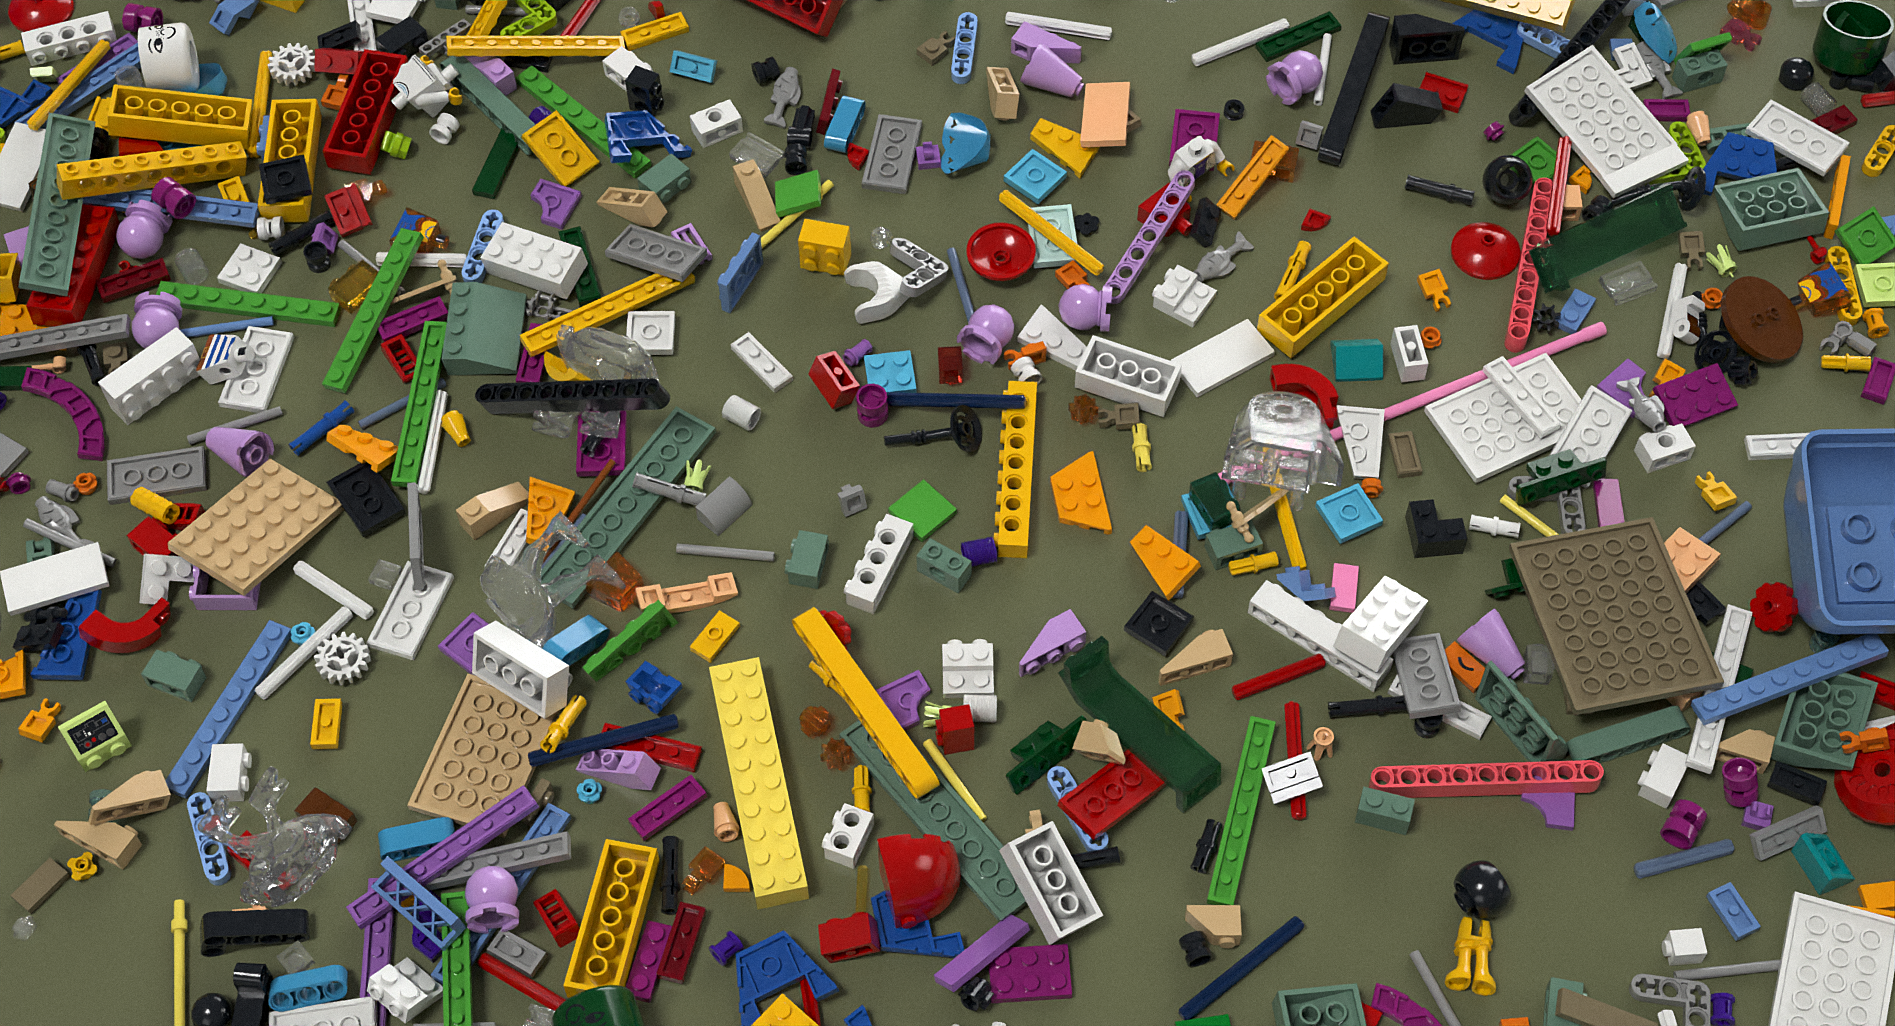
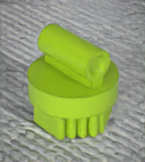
(395, 144)

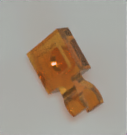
(367, 190)
(703, 867)

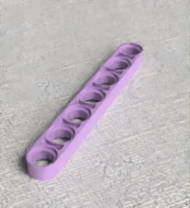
(1158, 229)

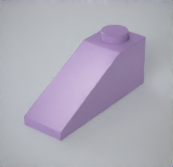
(496, 72)

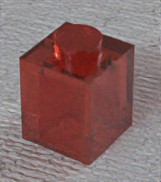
(950, 365)

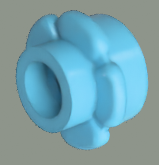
(302, 627)
(589, 797)

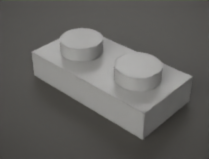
(517, 953)

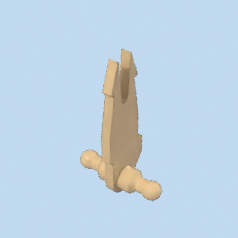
(447, 280)
(1240, 520)

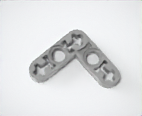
(925, 267)
(1564, 517)
(1684, 996)

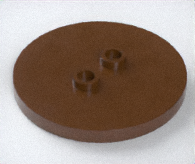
(1761, 319)

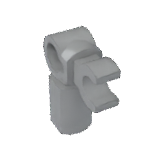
(1844, 333)

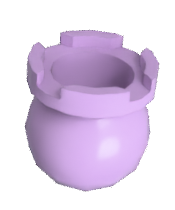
(1294, 76)
(143, 229)
(1086, 307)
(155, 317)
(986, 333)
(491, 900)

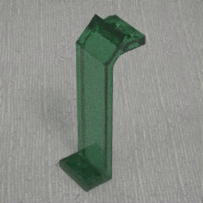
(1606, 237)
(1140, 725)

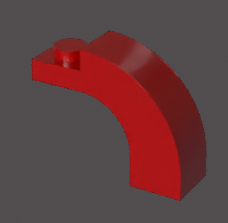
(1309, 384)
(125, 637)

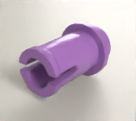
(853, 355)

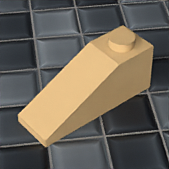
(1002, 93)
(755, 194)
(634, 205)
(491, 508)
(1202, 655)
(137, 796)
(104, 839)

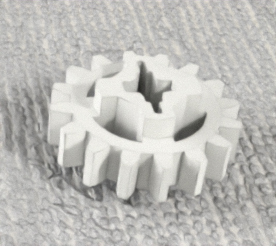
(292, 64)
(342, 658)

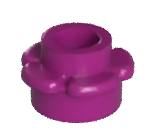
(1494, 131)
(18, 483)

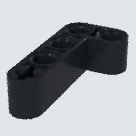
(251, 927)
(252, 1000)

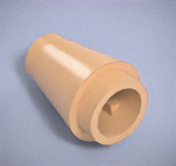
(1699, 127)
(725, 824)

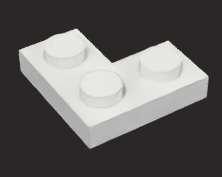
(1632, 67)
(158, 572)

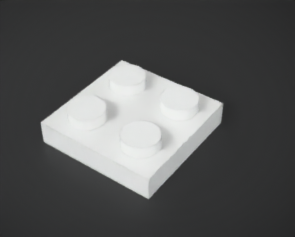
(249, 269)
(652, 330)

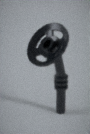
(1685, 187)
(1713, 350)
(956, 431)

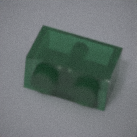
(1210, 498)

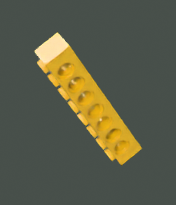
(147, 169)
(1015, 543)

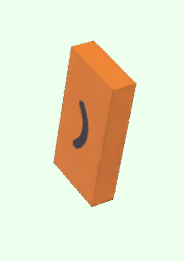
(1464, 666)

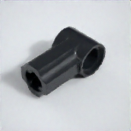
(802, 125)

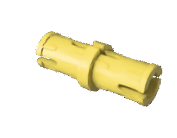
(1141, 447)

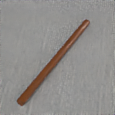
(585, 499)

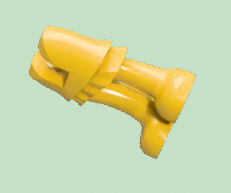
(1465, 947)

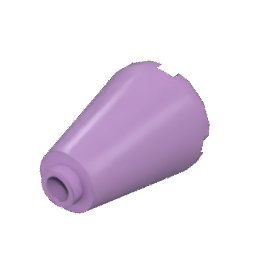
(1051, 73)
(240, 448)
(1492, 642)

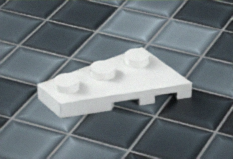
(1059, 341)
(1363, 438)

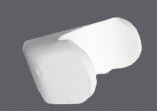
(883, 283)

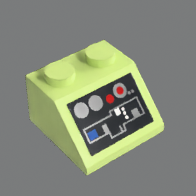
(95, 736)

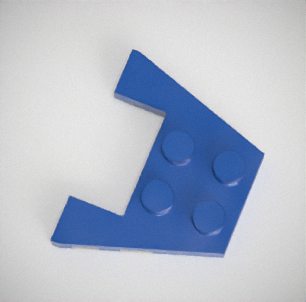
(1497, 31)
(14, 105)
(638, 129)
(1739, 159)
(912, 940)
(773, 967)

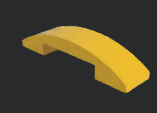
(558, 371)

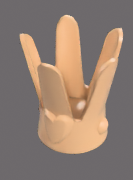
(1323, 740)

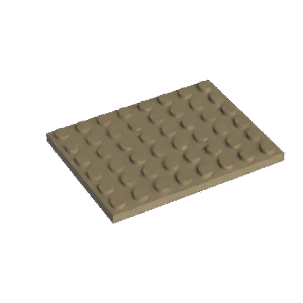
(1615, 616)

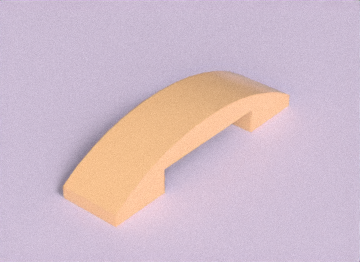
(691, 596)

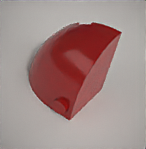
(918, 876)

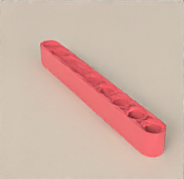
(1527, 277)
(1495, 772)

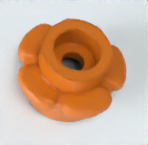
(1712, 298)
(1431, 333)
(88, 487)
(1372, 487)

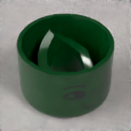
(1852, 37)
(599, 1007)

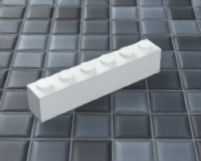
(1311, 631)

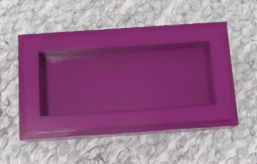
(1668, 109)
(1878, 380)

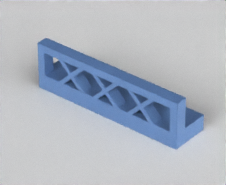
(420, 895)

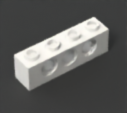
(67, 38)
(869, 595)

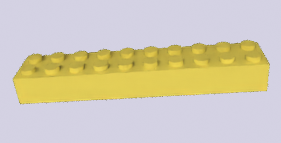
(759, 784)

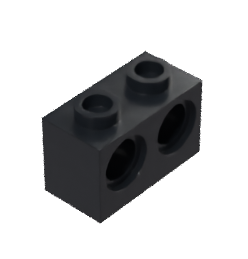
(644, 90)

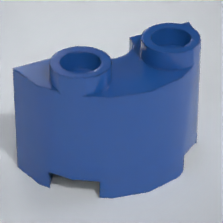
(652, 687)

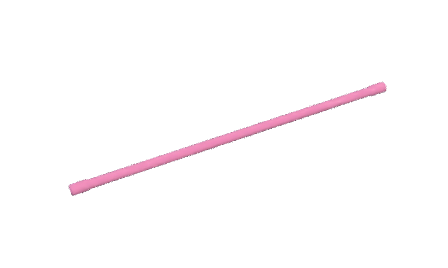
(1585, 335)

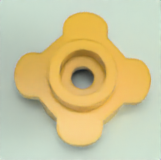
(85, 872)

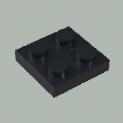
(285, 179)
(1158, 623)

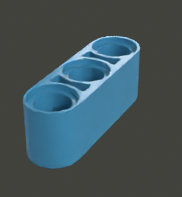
(844, 124)
(577, 640)
(414, 838)
(295, 985)

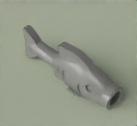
(1657, 70)
(785, 92)
(1218, 262)
(1646, 409)
(58, 518)

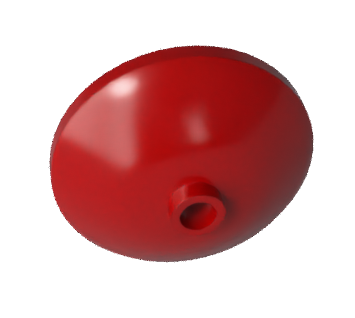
(35, 14)
(1003, 243)
(1482, 258)

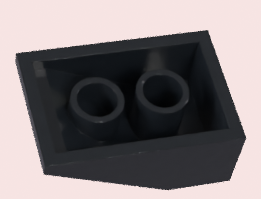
(1424, 39)

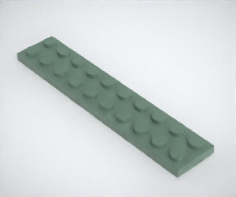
(53, 220)
(626, 508)
(947, 816)

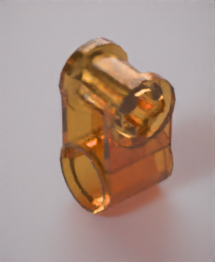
(1751, 12)

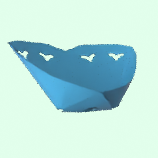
(1658, 36)
(211, 79)
(970, 142)

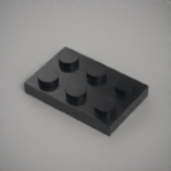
(366, 498)

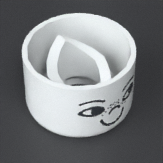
(169, 57)

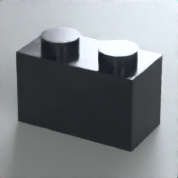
(403, 38)

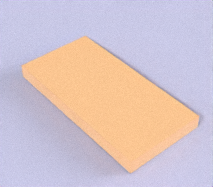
(1105, 114)

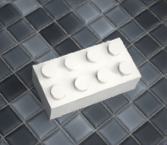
(534, 260)
(1127, 375)
(151, 376)
(1380, 623)
(520, 669)
(1050, 882)

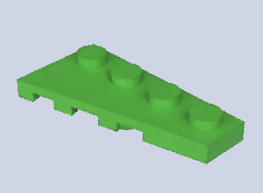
(630, 640)

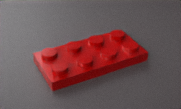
(1110, 795)

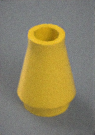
(455, 426)

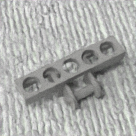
(436, 46)
(534, 303)

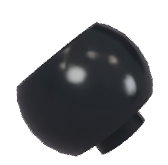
(1492, 179)
(1481, 889)

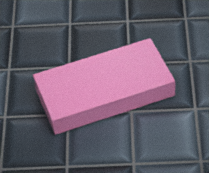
(1345, 583)

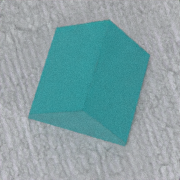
(1357, 360)
(1821, 862)

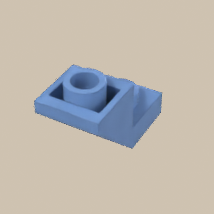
(229, 12)
(1300, 584)

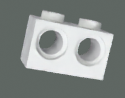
(854, 836)

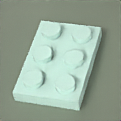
(1046, 251)

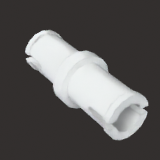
(1494, 526)

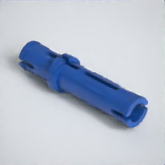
(323, 426)

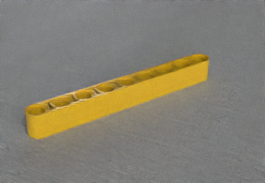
(865, 703)

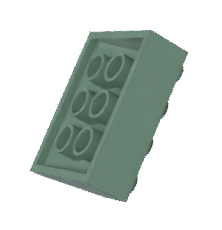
(1770, 209)
(483, 330)
(1817, 716)
(1518, 717)
(1319, 1006)

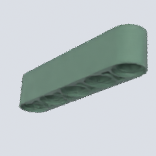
(1629, 736)

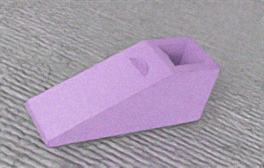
(1030, 36)
(1056, 639)
(620, 767)

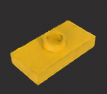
(714, 636)

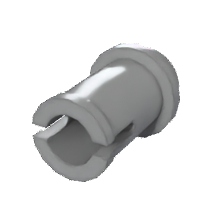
(65, 491)

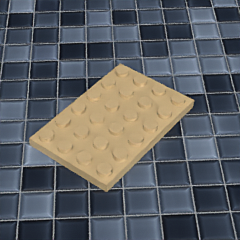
(256, 526)
(479, 754)

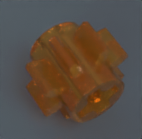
(1083, 409)
(814, 721)
(835, 753)

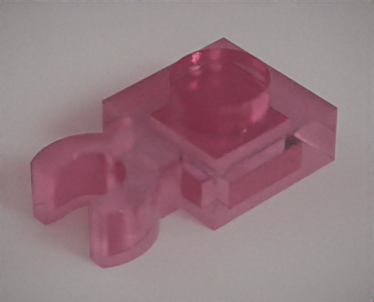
(1741, 34)

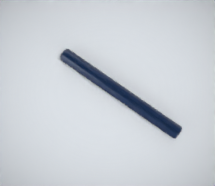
(955, 400)
(604, 740)
(1241, 968)

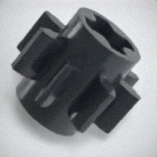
(1543, 312)
(1742, 370)
(976, 994)

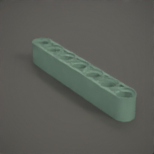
(490, 100)

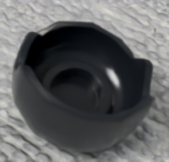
(1796, 73)
(212, 1010)

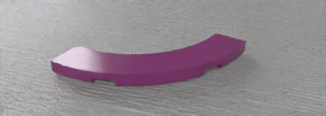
(75, 404)
(1401, 1008)

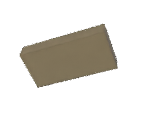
(1404, 454)
(40, 885)

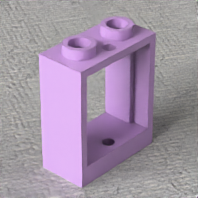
(198, 595)

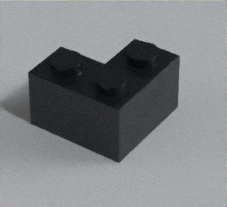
(1433, 536)

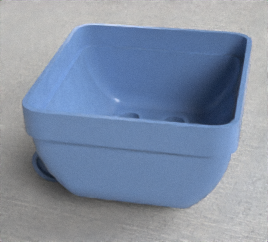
(1843, 530)

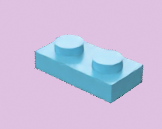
(693, 66)

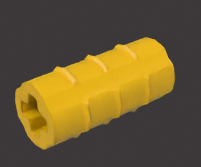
(155, 505)

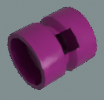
(139, 16)
(173, 197)
(872, 405)
(1740, 782)
(1683, 824)

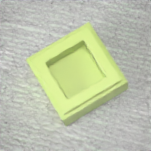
(44, 74)

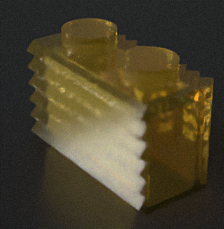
(353, 286)

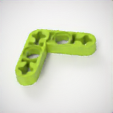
(534, 18)
(1687, 140)

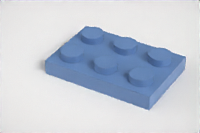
(740, 272)

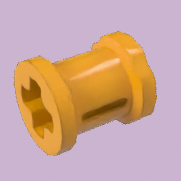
(1875, 323)

